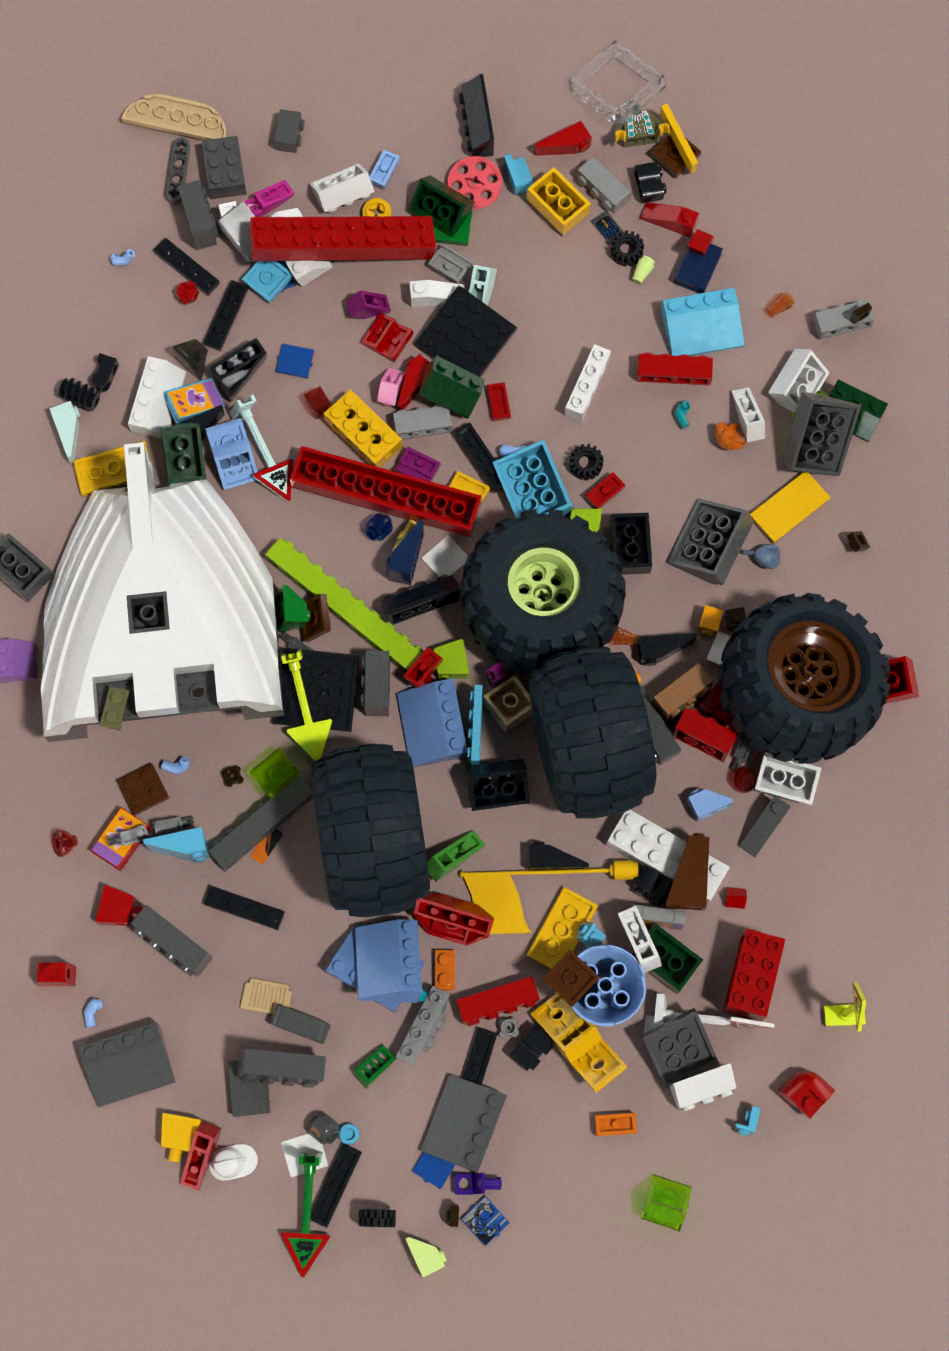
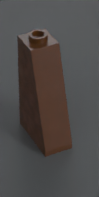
(691, 878)

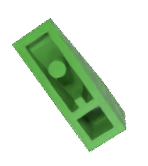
(454, 855)

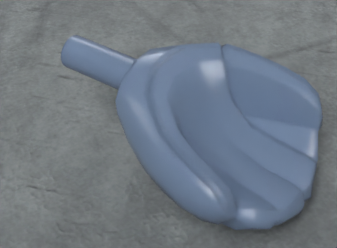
(766, 555)

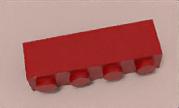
(674, 369)
(498, 1000)

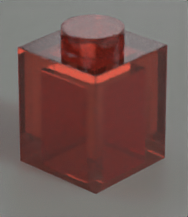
(317, 402)

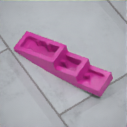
(269, 198)

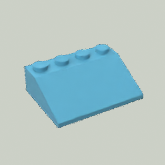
(703, 323)
(533, 481)

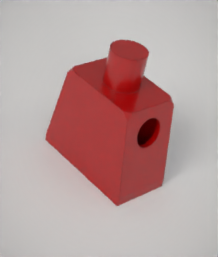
(116, 908)
(56, 974)

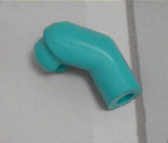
(681, 412)

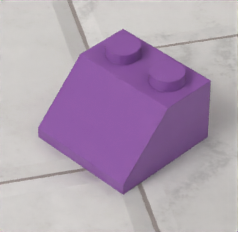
(17, 660)

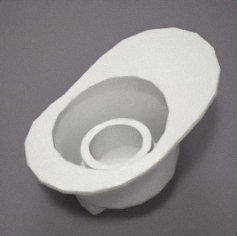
(233, 1162)

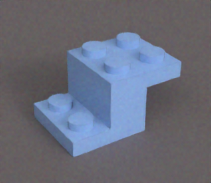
(232, 453)

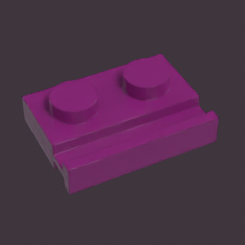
(417, 465)

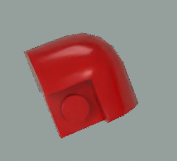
(806, 1092)

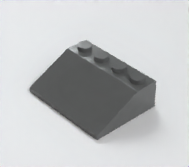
(820, 434)
(711, 540)
(127, 1064)
(463, 1123)

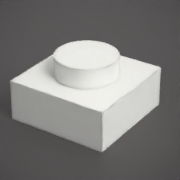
(226, 208)

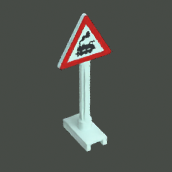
(276, 476)

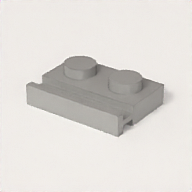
(450, 264)

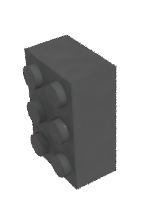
(224, 167)
(198, 214)
(22, 569)
(376, 683)

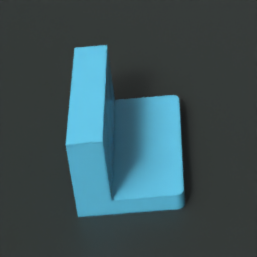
(518, 174)

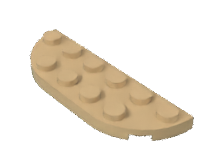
(176, 117)

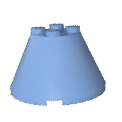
(617, 991)

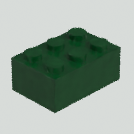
(183, 452)
(676, 959)

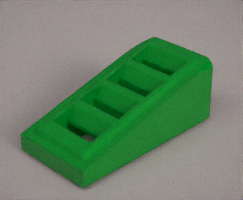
(369, 1061)

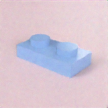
(384, 169)

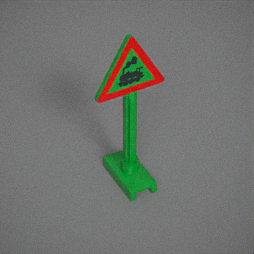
(306, 1246)

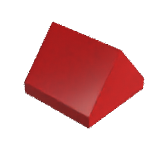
(736, 898)

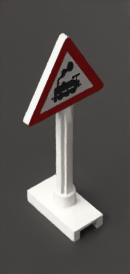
(663, 1015)

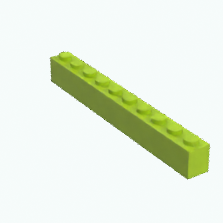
(343, 604)

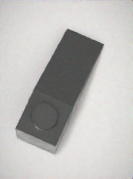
(764, 826)

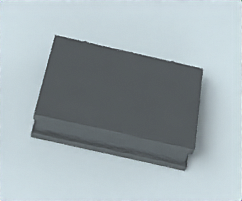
(247, 1097)

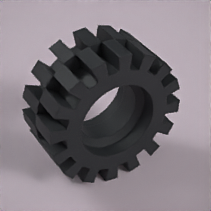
(629, 239)
(586, 472)
(377, 1218)

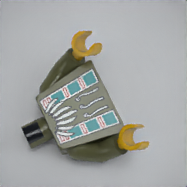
(641, 129)

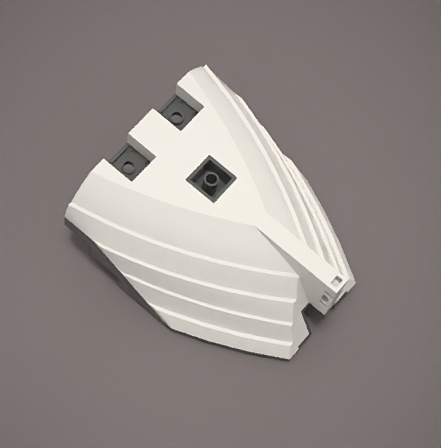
(158, 602)

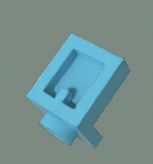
(590, 935)
(751, 1119)

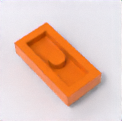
(445, 970)
(615, 1124)

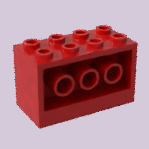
(753, 975)

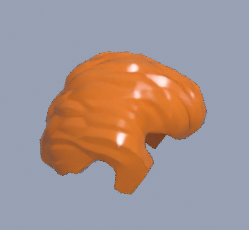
(729, 437)

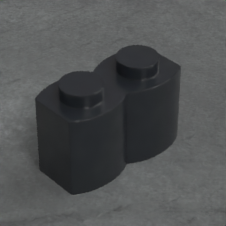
(649, 182)
(653, 885)
(531, 1048)

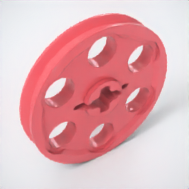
(474, 174)

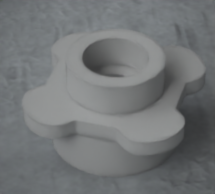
(508, 1022)

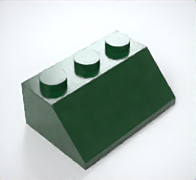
(451, 205)
(451, 386)
(870, 411)

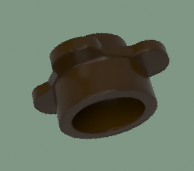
(232, 771)

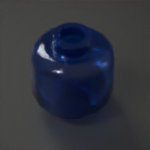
(378, 527)

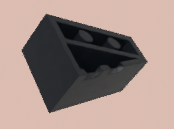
(238, 368)

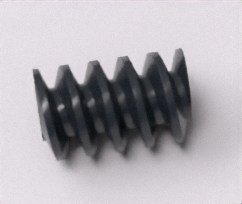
(78, 394)

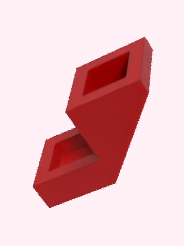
(700, 242)

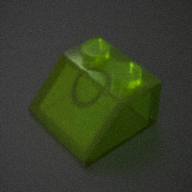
(275, 772)
(666, 1202)

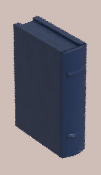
(696, 269)

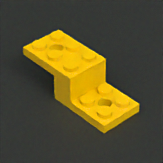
(579, 1043)

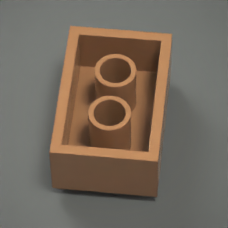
(683, 693)

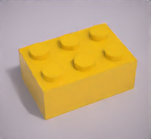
(558, 201)

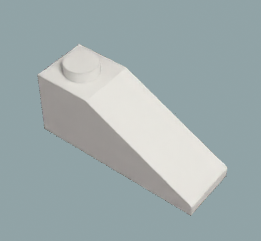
(431, 292)
(749, 415)
(640, 939)

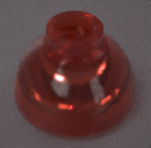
(744, 779)
(63, 842)

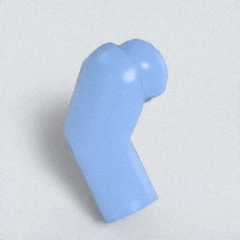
(123, 260)
(506, 450)
(178, 767)
(89, 1011)

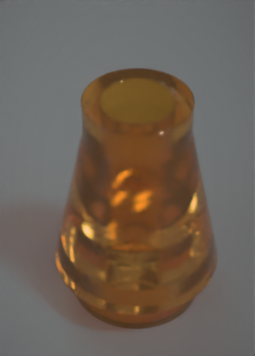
(780, 304)
(624, 637)

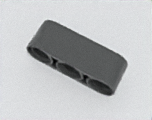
(300, 1024)

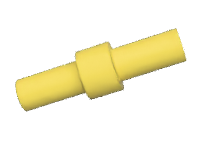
(410, 525)

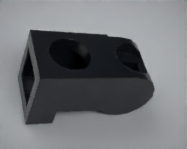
(104, 376)

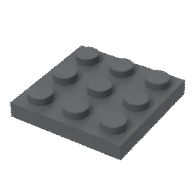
(679, 1048)

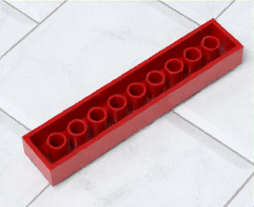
(341, 238)
(385, 491)

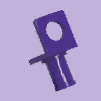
(477, 1184)

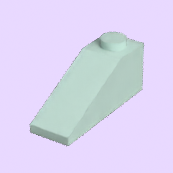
(482, 282)
(67, 425)

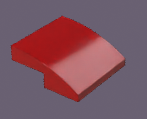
(387, 337)

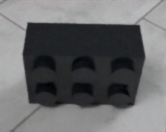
(632, 542)
(497, 784)

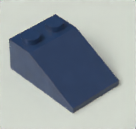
(404, 557)

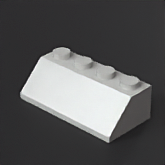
(304, 270)
(150, 407)

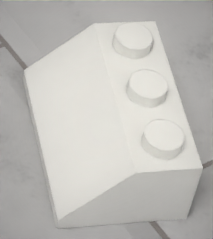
(342, 188)
(800, 374)
(787, 779)
(703, 1087)

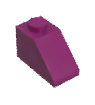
(367, 305)

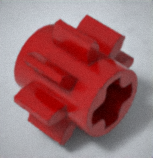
(187, 292)

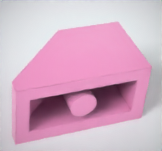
(390, 387)

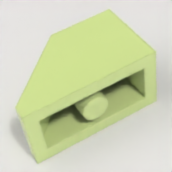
(426, 1256)

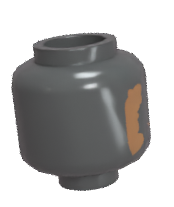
(324, 1129)

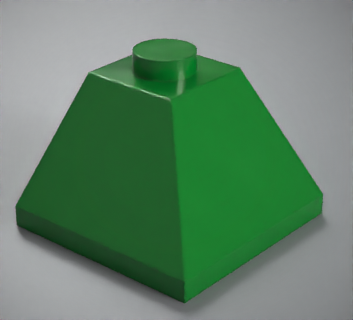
(290, 610)

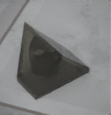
(192, 356)

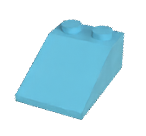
(186, 845)

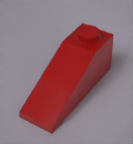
(567, 141)
(671, 217)
(412, 380)
(200, 1155)

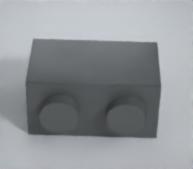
(288, 131)

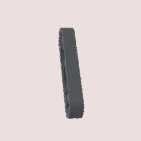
(177, 171)

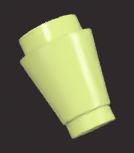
(643, 269)

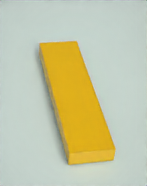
(679, 138)

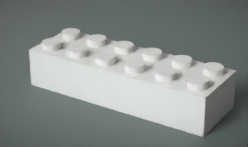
(658, 849)

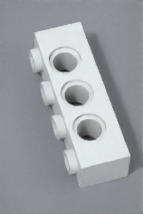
(587, 383)

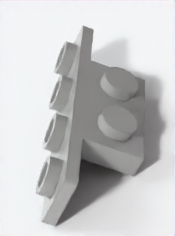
(425, 1027)

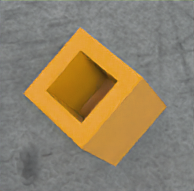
(710, 621)

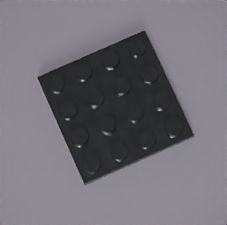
(466, 333)
(328, 686)

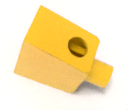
(177, 1134)

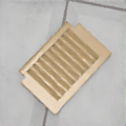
(265, 995)

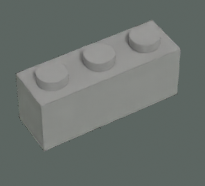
(603, 185)
(838, 321)
(422, 422)

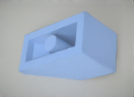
(706, 803)

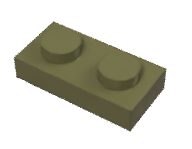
(114, 708)

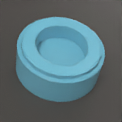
(349, 1134)

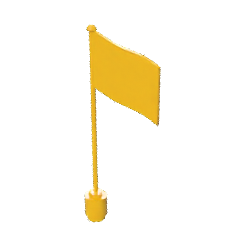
(500, 898)

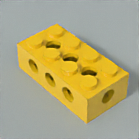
(364, 418)

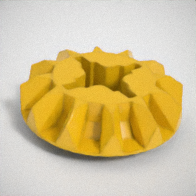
(373, 204)

